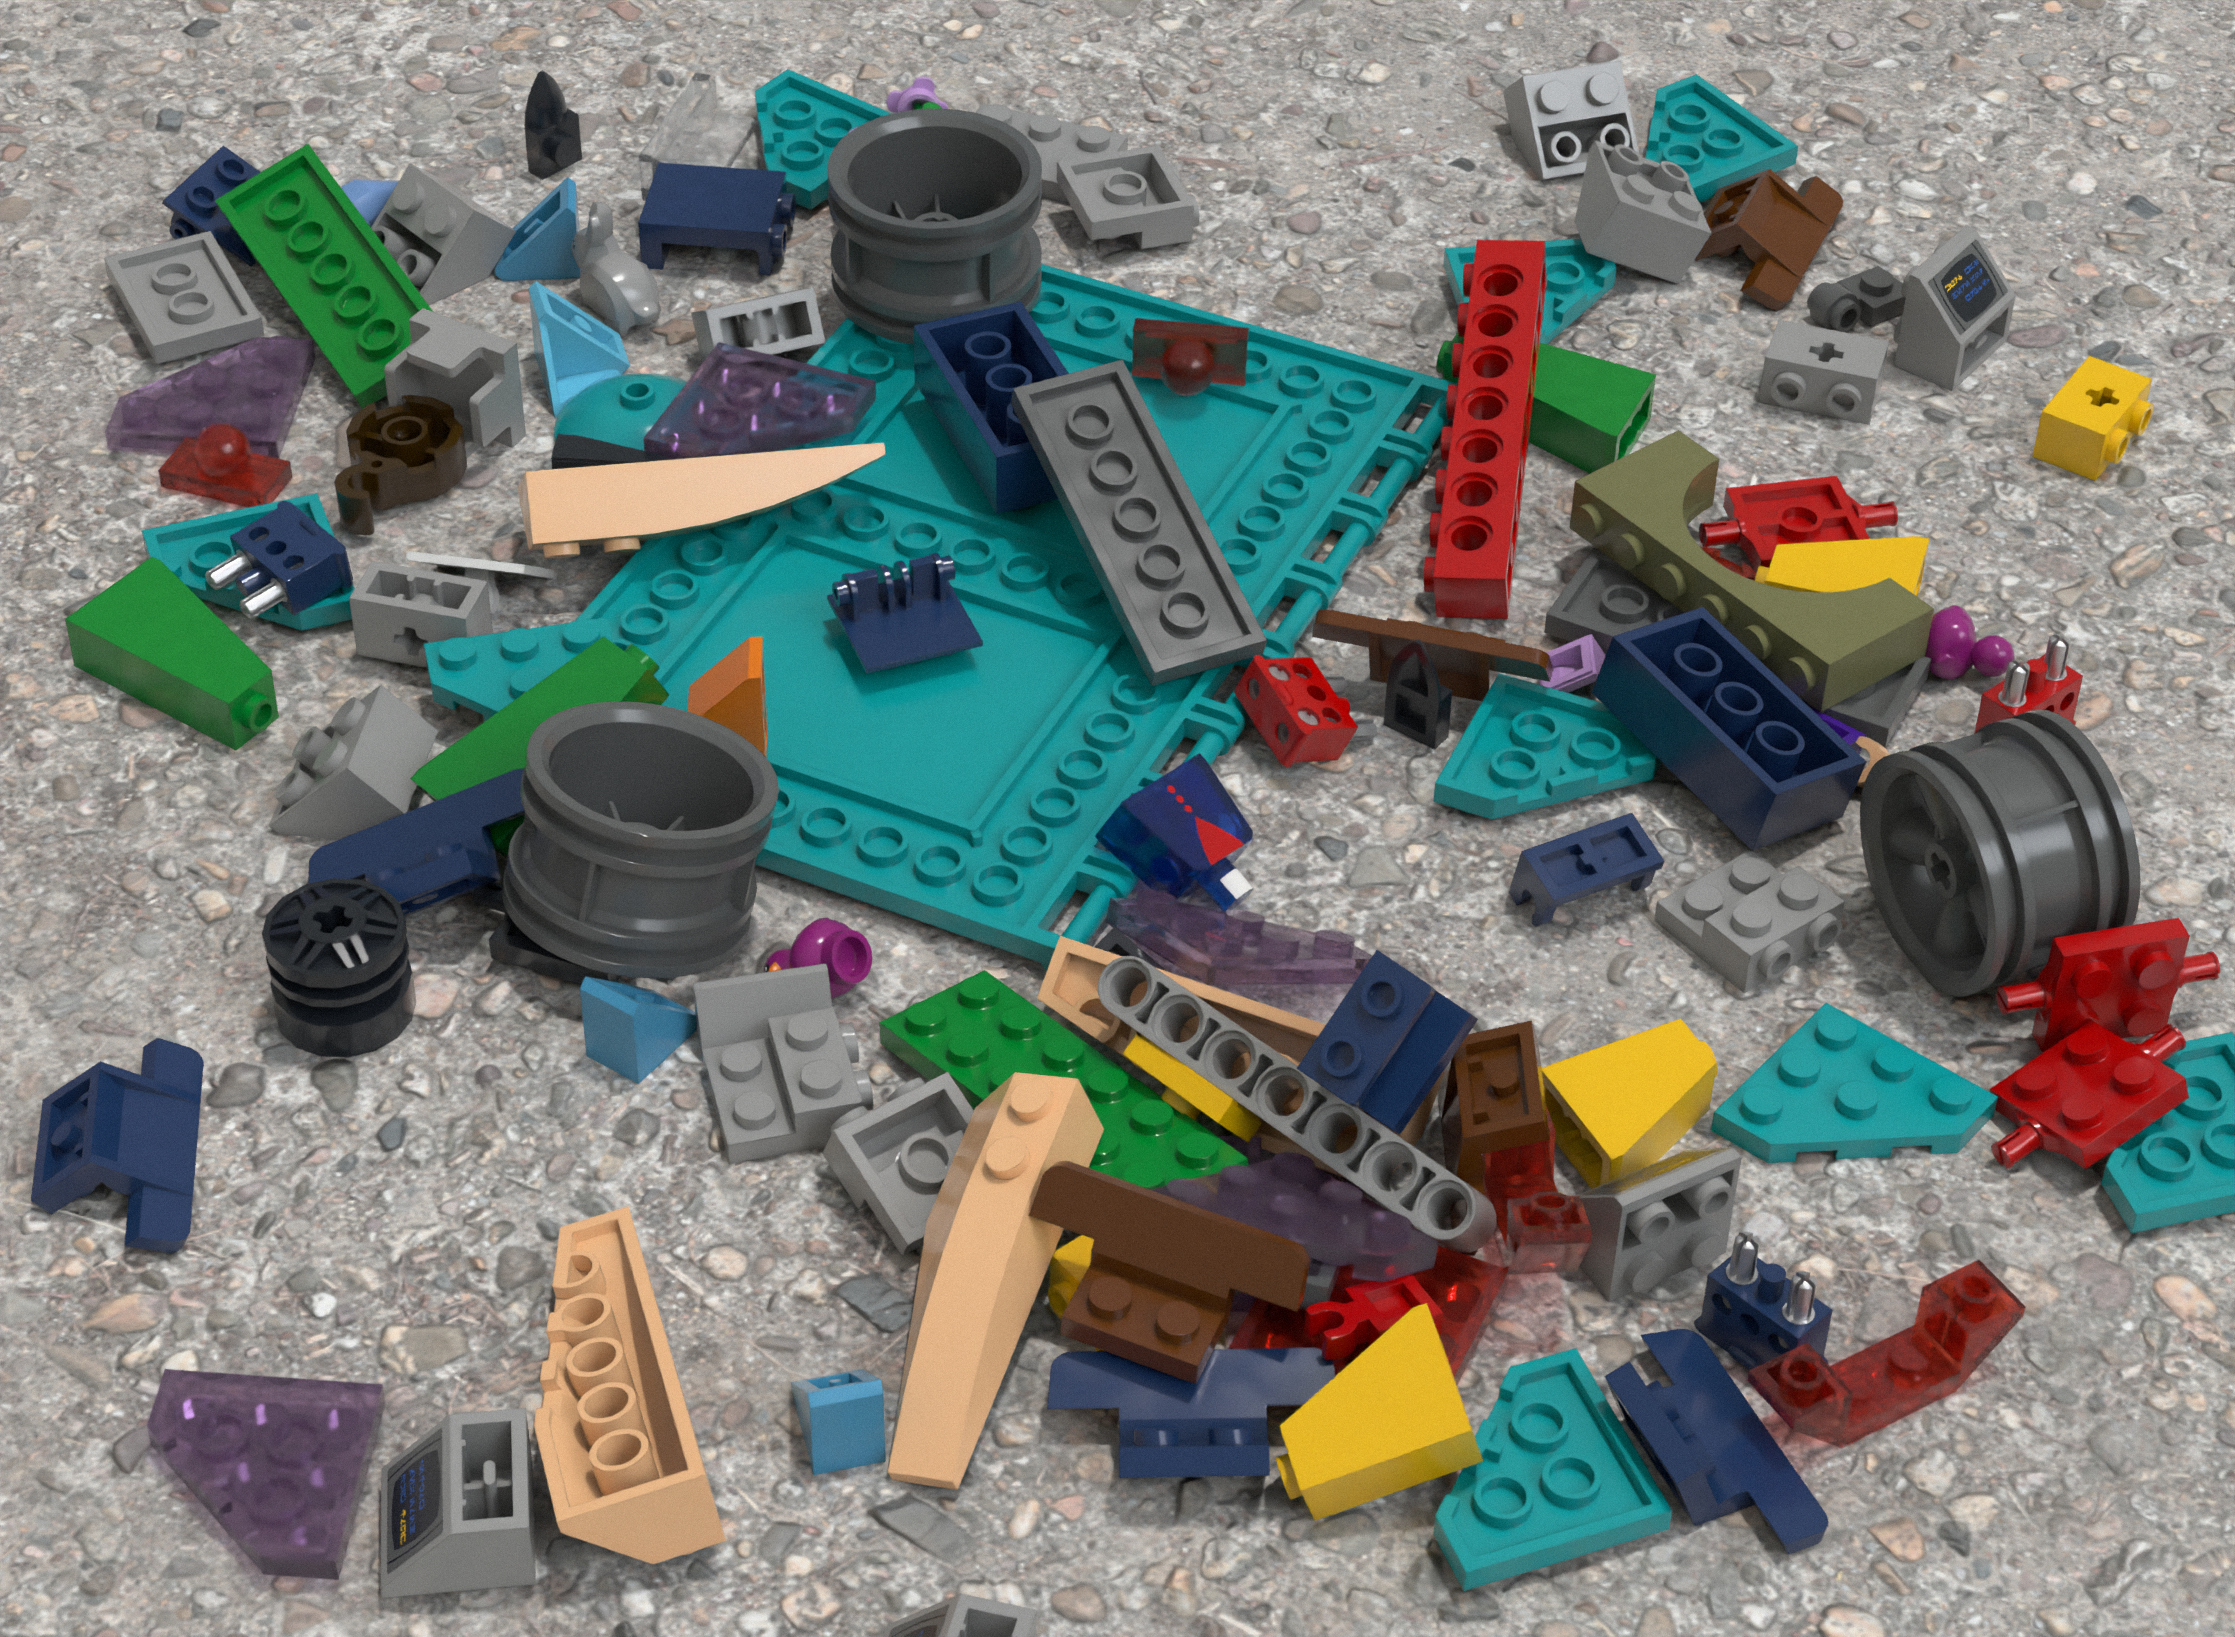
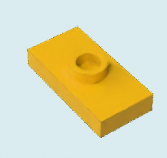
(1190, 1091)

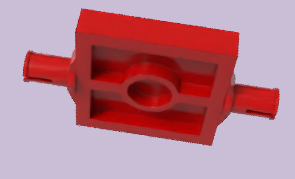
(1792, 514)
(2110, 976)
(2088, 1094)

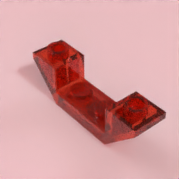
(1534, 1222)
(1952, 1334)

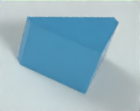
(544, 240)
(631, 1026)
(841, 1420)

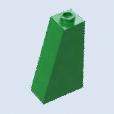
(1581, 405)
(174, 655)
(501, 742)

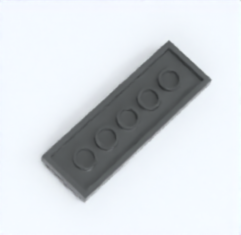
(1138, 522)
(1611, 601)

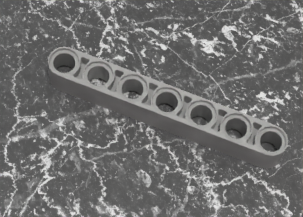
(1318, 1119)

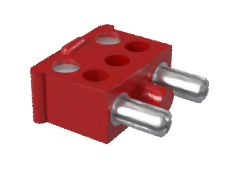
(2035, 685)
(1300, 709)

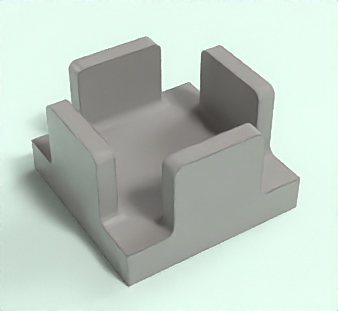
(468, 371)

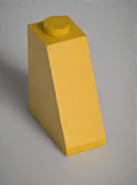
(1846, 564)
(1629, 1100)
(1379, 1423)

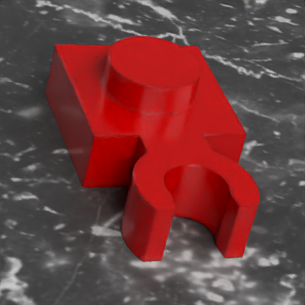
(1366, 1314)

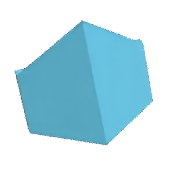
(571, 347)

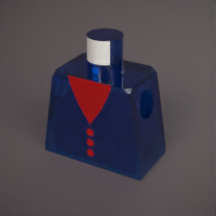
(1182, 835)

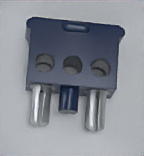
(283, 562)
(1759, 1311)

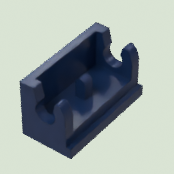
(1584, 865)

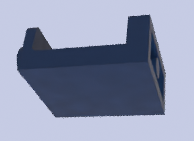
(716, 210)
(1387, 1042)

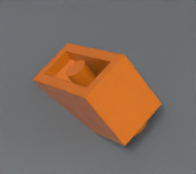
(735, 693)

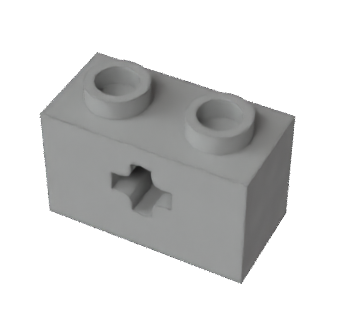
(762, 324)
(1823, 372)
(405, 607)

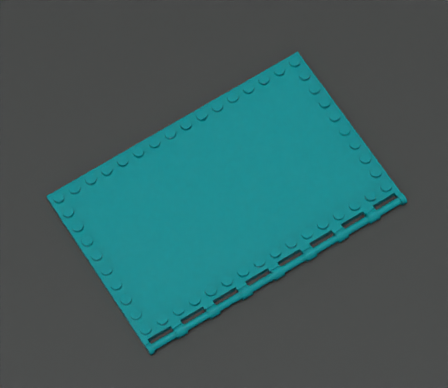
(987, 771)

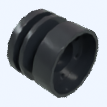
(339, 967)

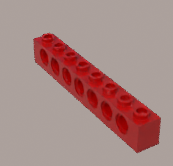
(1489, 431)

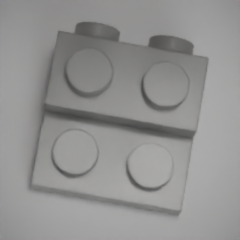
(1130, 195)
(1752, 919)
(786, 1088)
(900, 1154)

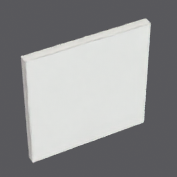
(481, 570)

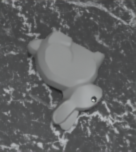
(611, 279)

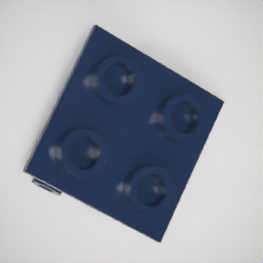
(196, 205)
(903, 617)

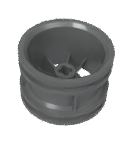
(933, 219)
(638, 839)
(1997, 849)

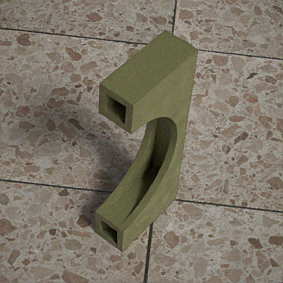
(1812, 641)

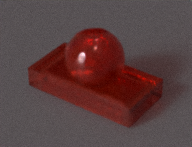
(1189, 354)
(225, 469)

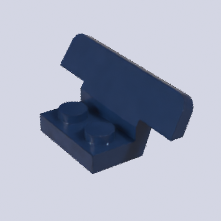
(430, 850)
(132, 1137)
(1189, 1427)
(1713, 1442)

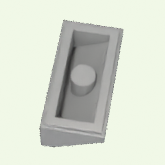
(740, 1006)

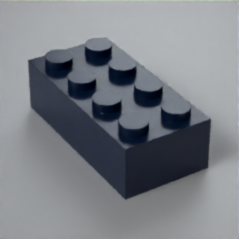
(968, 379)
(1728, 728)

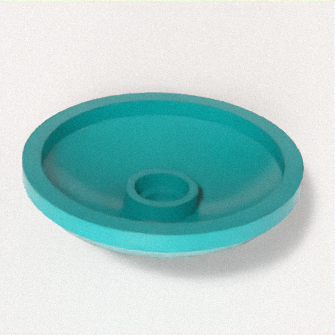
(619, 408)

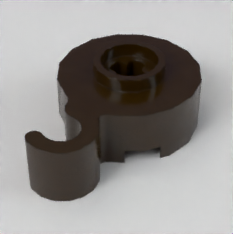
(398, 459)

